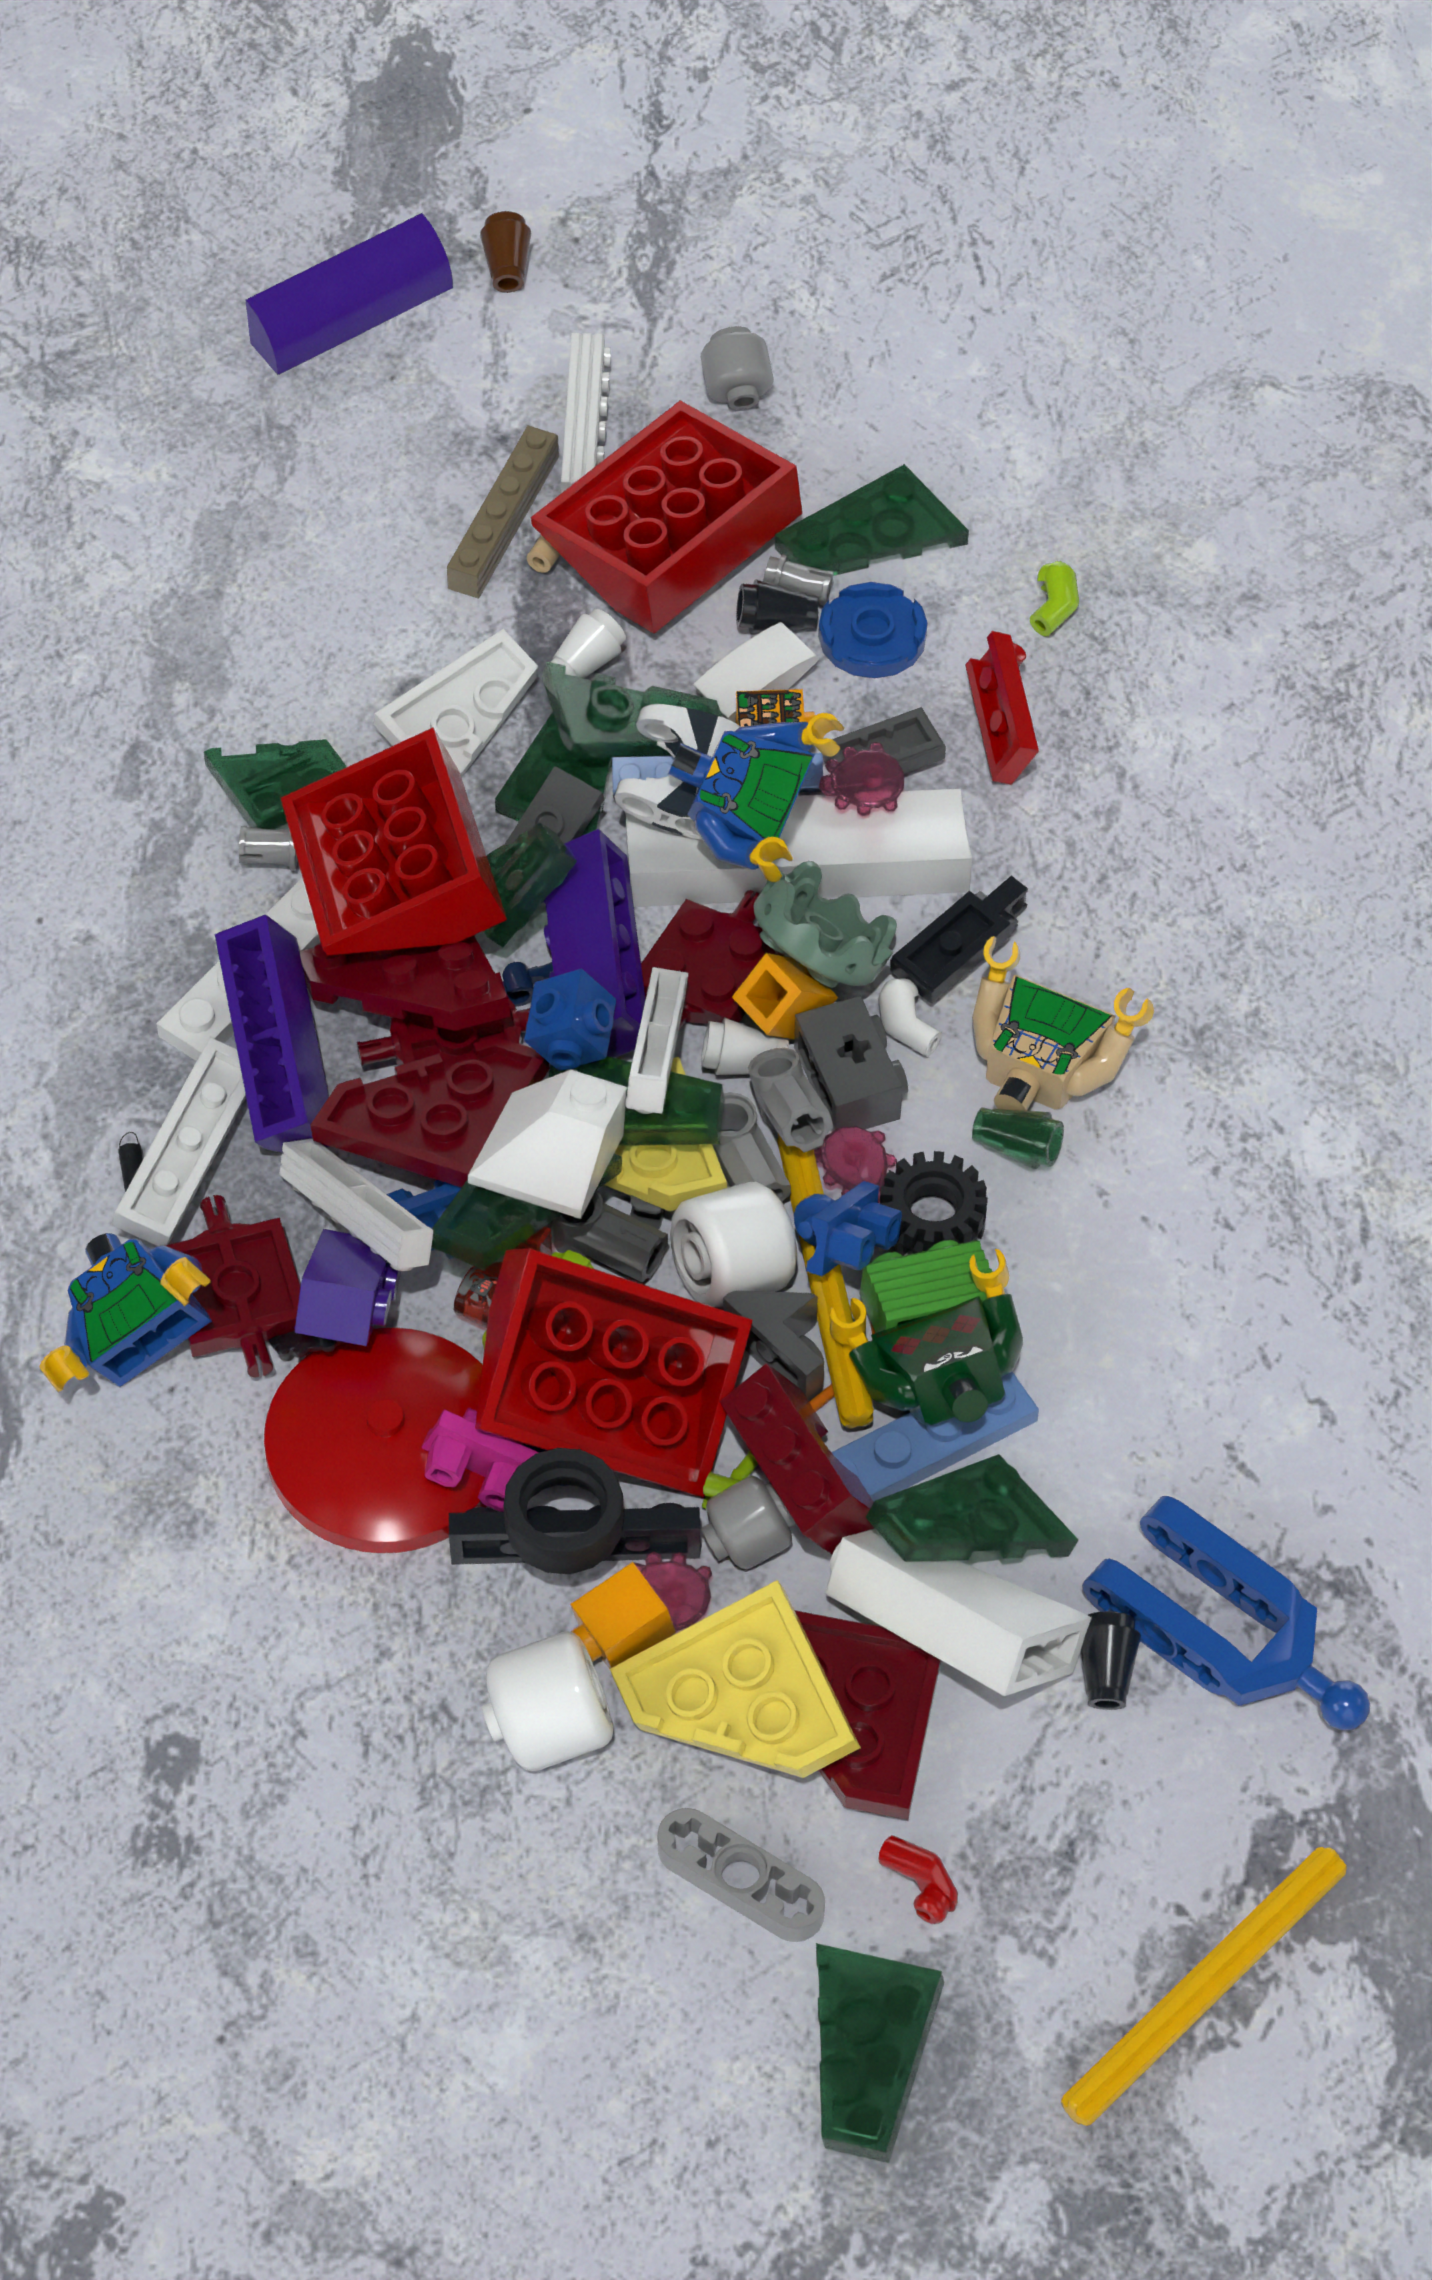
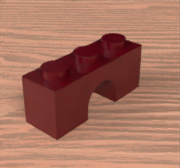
(788, 1446)

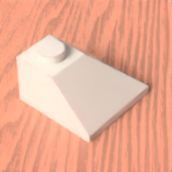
(554, 1142)

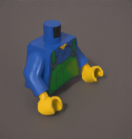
(752, 787)
(127, 1311)

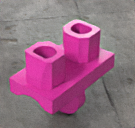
(458, 1445)

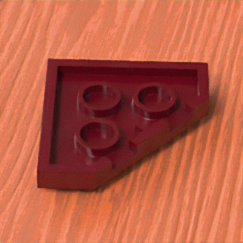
(438, 981)
(432, 1109)
(887, 1699)

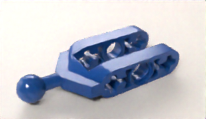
(1250, 1587)

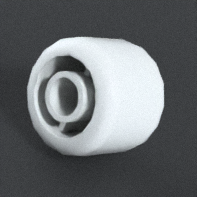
(733, 1243)
(547, 1702)

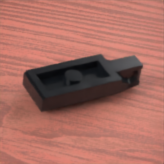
(958, 937)

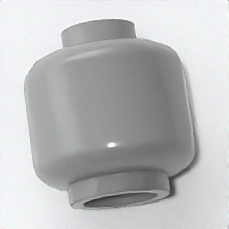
(736, 367)
(747, 1523)

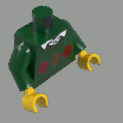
(940, 1361)

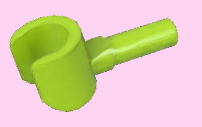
(717, 1483)

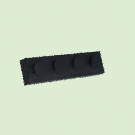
(666, 1528)

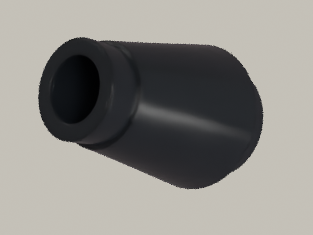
(766, 604)
(1109, 1658)

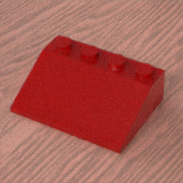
(671, 514)
(393, 852)
(608, 1369)

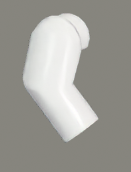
(900, 1017)

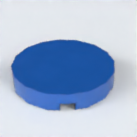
(872, 630)

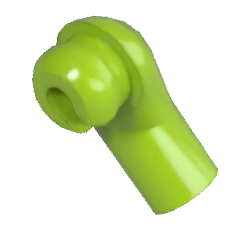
(1062, 597)

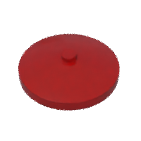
(352, 1434)

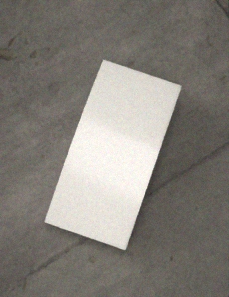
(763, 662)

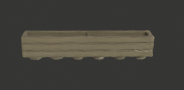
(502, 512)

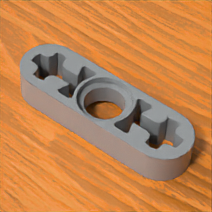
(789, 1885)

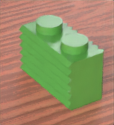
(920, 1283)

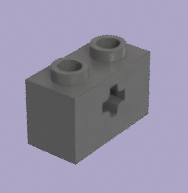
(849, 1064)

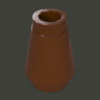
(506, 249)

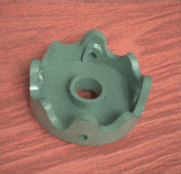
(821, 932)

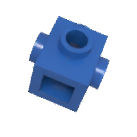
(570, 1020)

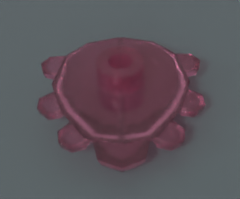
(864, 779)
(854, 1157)
(679, 1587)

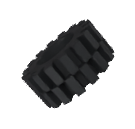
(936, 1180)

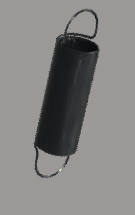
(130, 1160)

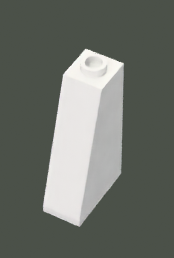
(959, 1614)

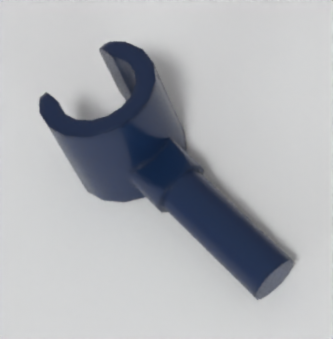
(519, 981)

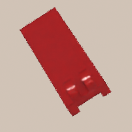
(1002, 708)

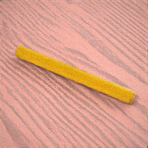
(850, 1393)
(1203, 1986)

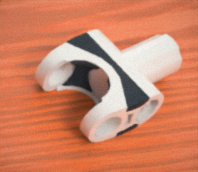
(667, 800)

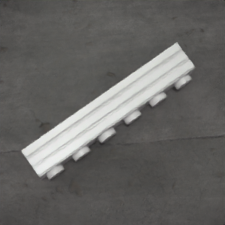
(585, 406)
(656, 1041)
(356, 1204)

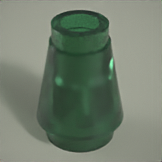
(1021, 1135)

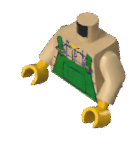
(1045, 1042)

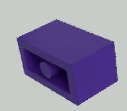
(345, 1290)

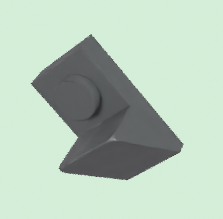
(779, 1333)

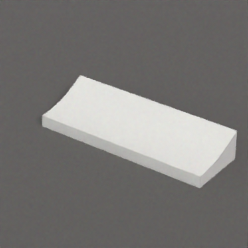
(881, 854)

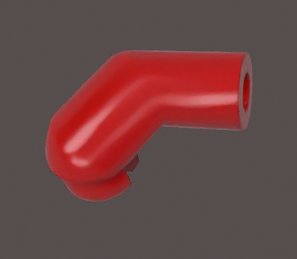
(928, 1872)

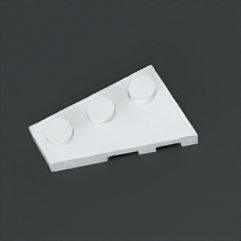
(463, 700)

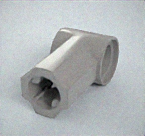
(789, 1099)
(745, 1153)

